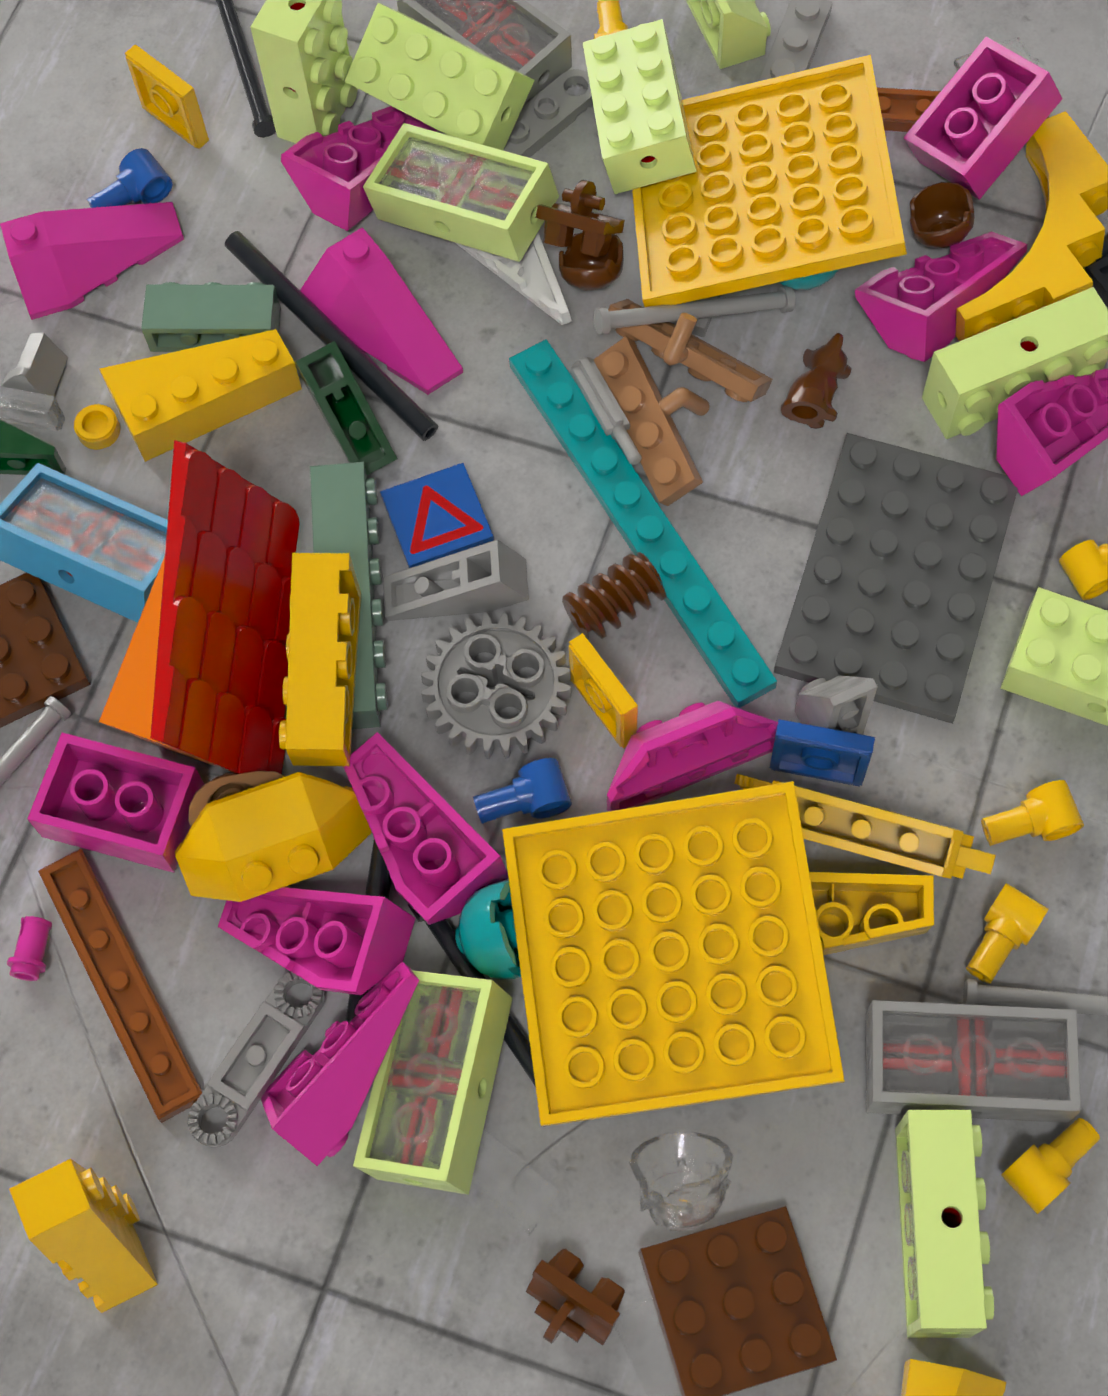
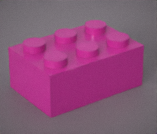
(983, 117)
(115, 801)

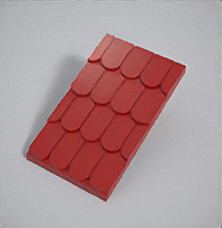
(215, 624)

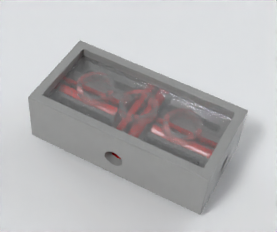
(502, 30)
(973, 1059)

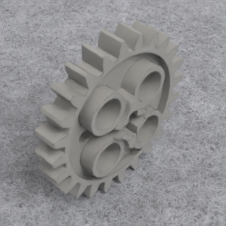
(479, 719)

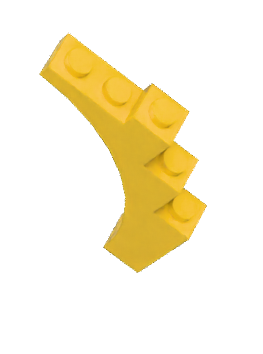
(1071, 237)

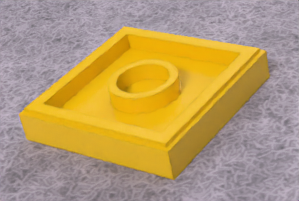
(167, 97)
(602, 690)

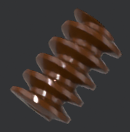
(614, 594)

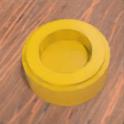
(97, 426)

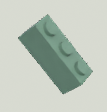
(199, 315)

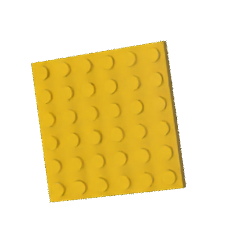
(781, 189)
(670, 955)

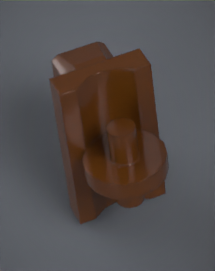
(562, 220)
(569, 1305)

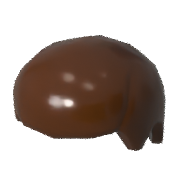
(941, 214)
(589, 271)

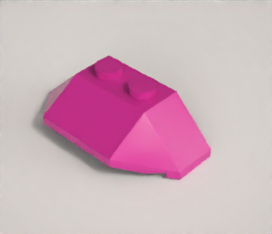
(687, 751)

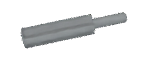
(604, 406)

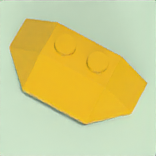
(270, 837)

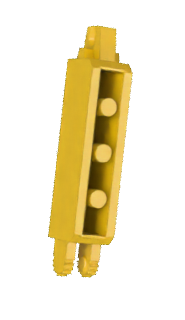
(883, 833)

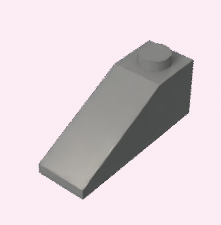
(458, 584)
(837, 703)

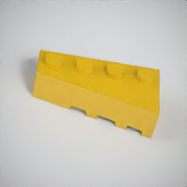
(199, 388)
(321, 660)
(870, 908)
(86, 1231)

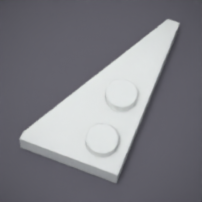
(530, 277)

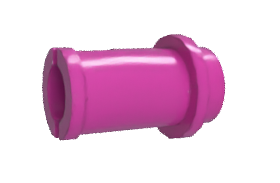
(30, 949)

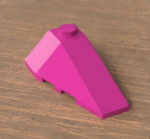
(336, 166)
(76, 250)
(920, 304)
(378, 312)
(1051, 427)
(423, 840)
(324, 936)
(323, 1092)

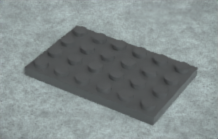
(899, 575)

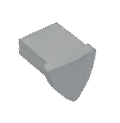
(38, 366)

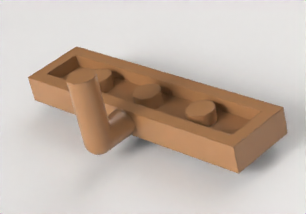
(705, 362)
(650, 420)

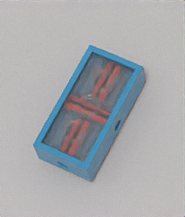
(82, 540)

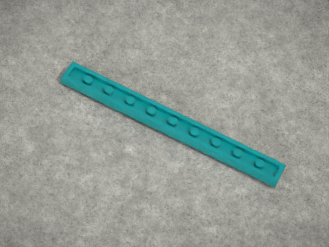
(643, 525)

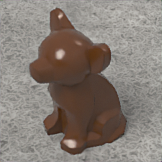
(813, 392)

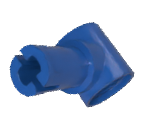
(139, 180)
(536, 791)

